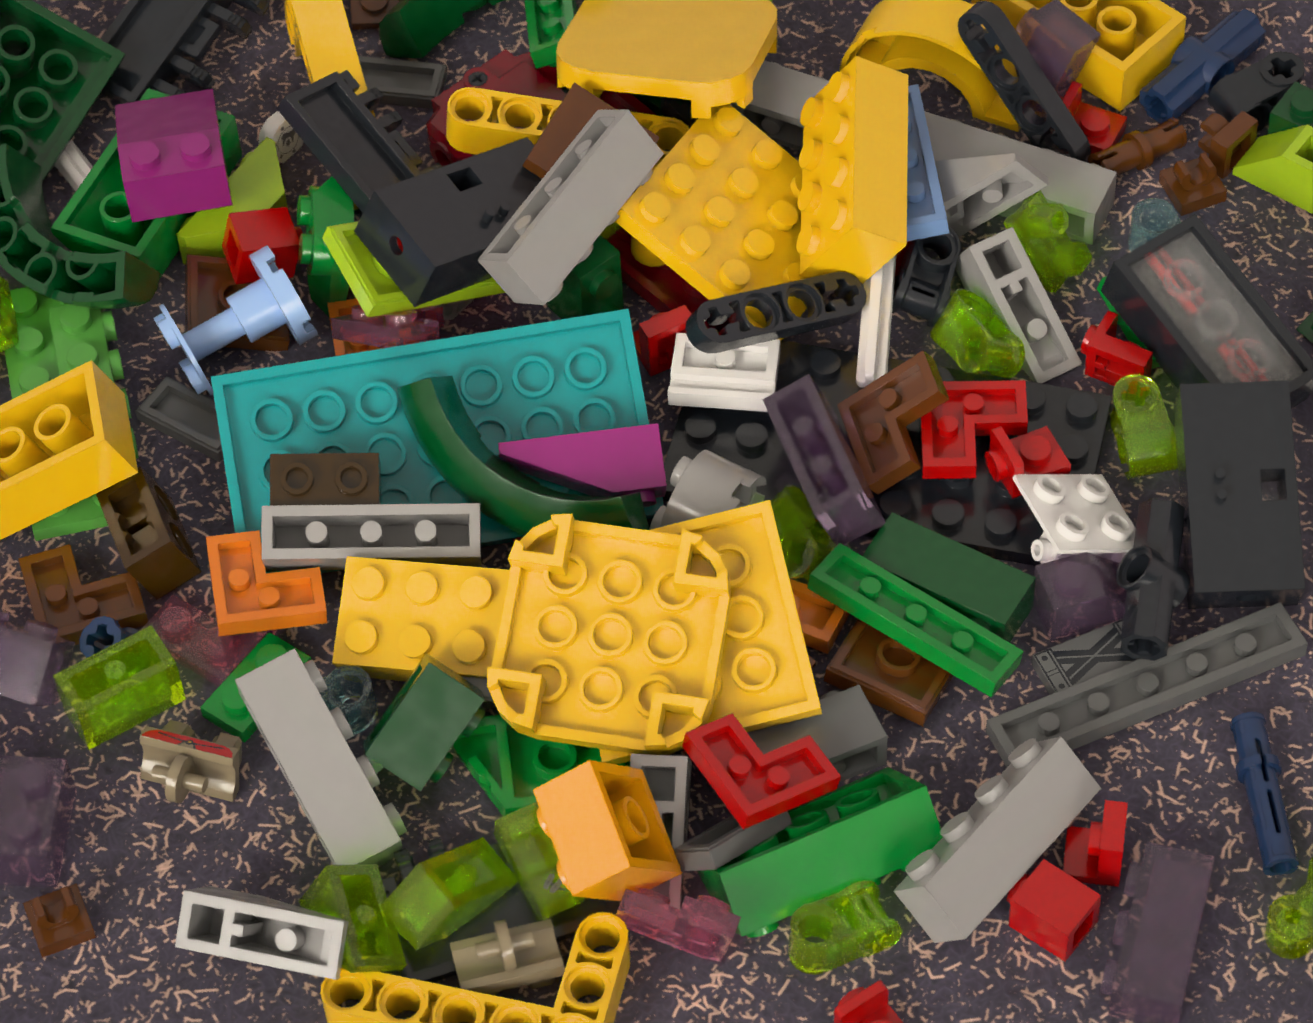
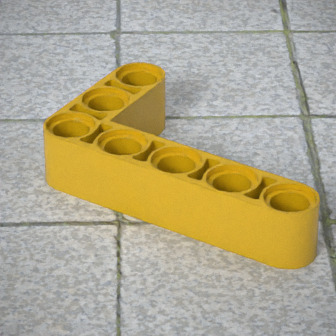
(323, 39)
(499, 112)
(585, 974)

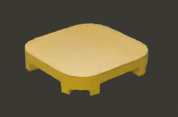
(669, 49)
(610, 636)

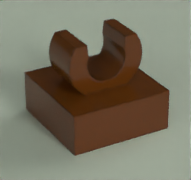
(1226, 140)
(1193, 184)
(59, 920)

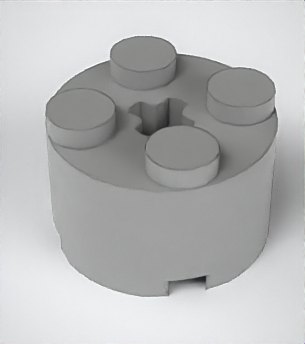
(707, 487)

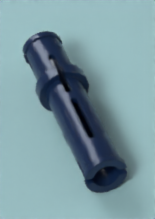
(1260, 774)

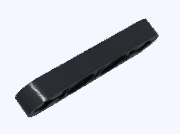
(1029, 86)
(774, 306)

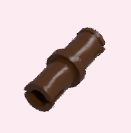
(1140, 148)

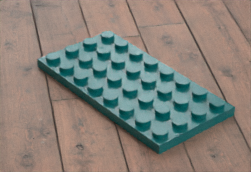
(510, 380)

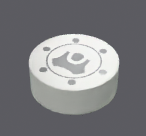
(285, 137)

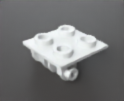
(1076, 516)

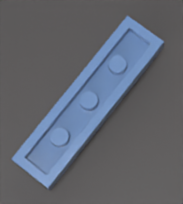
(924, 198)

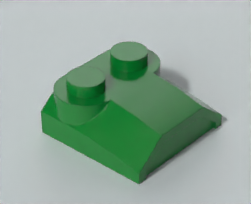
(319, 209)

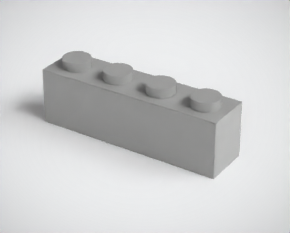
(571, 207)
(326, 534)
(318, 762)
(996, 839)

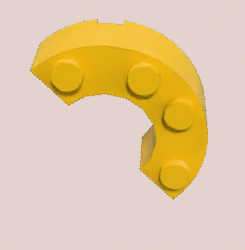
(927, 38)

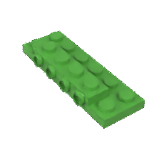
(52, 342)

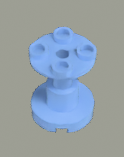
(252, 312)

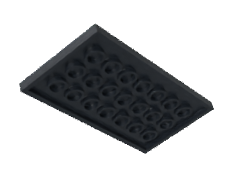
(965, 510)

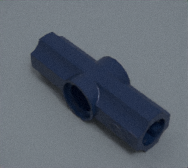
(1201, 64)

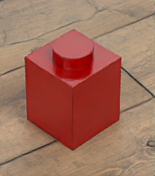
(254, 230)
(1053, 909)

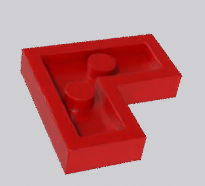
(971, 411)
(757, 783)

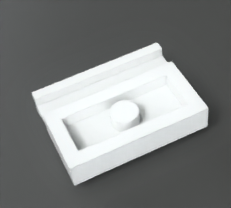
(723, 379)

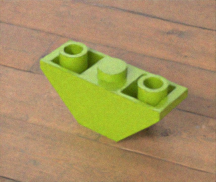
(1282, 165)
(253, 186)

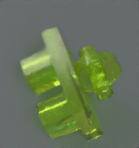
(1044, 238)

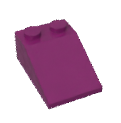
(172, 155)

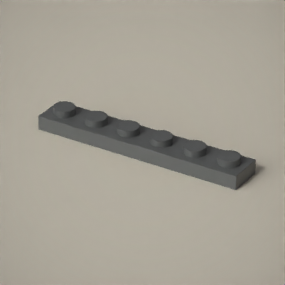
(1154, 687)

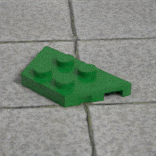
(514, 764)

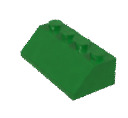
(99, 215)
(831, 844)

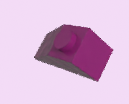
(595, 461)

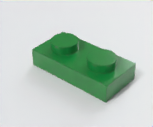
(226, 706)

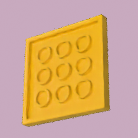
(723, 210)
(764, 657)

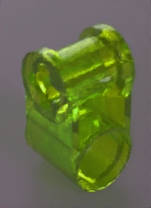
(978, 337)
(1142, 427)
(800, 533)
(849, 923)

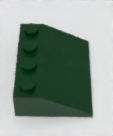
(47, 79)

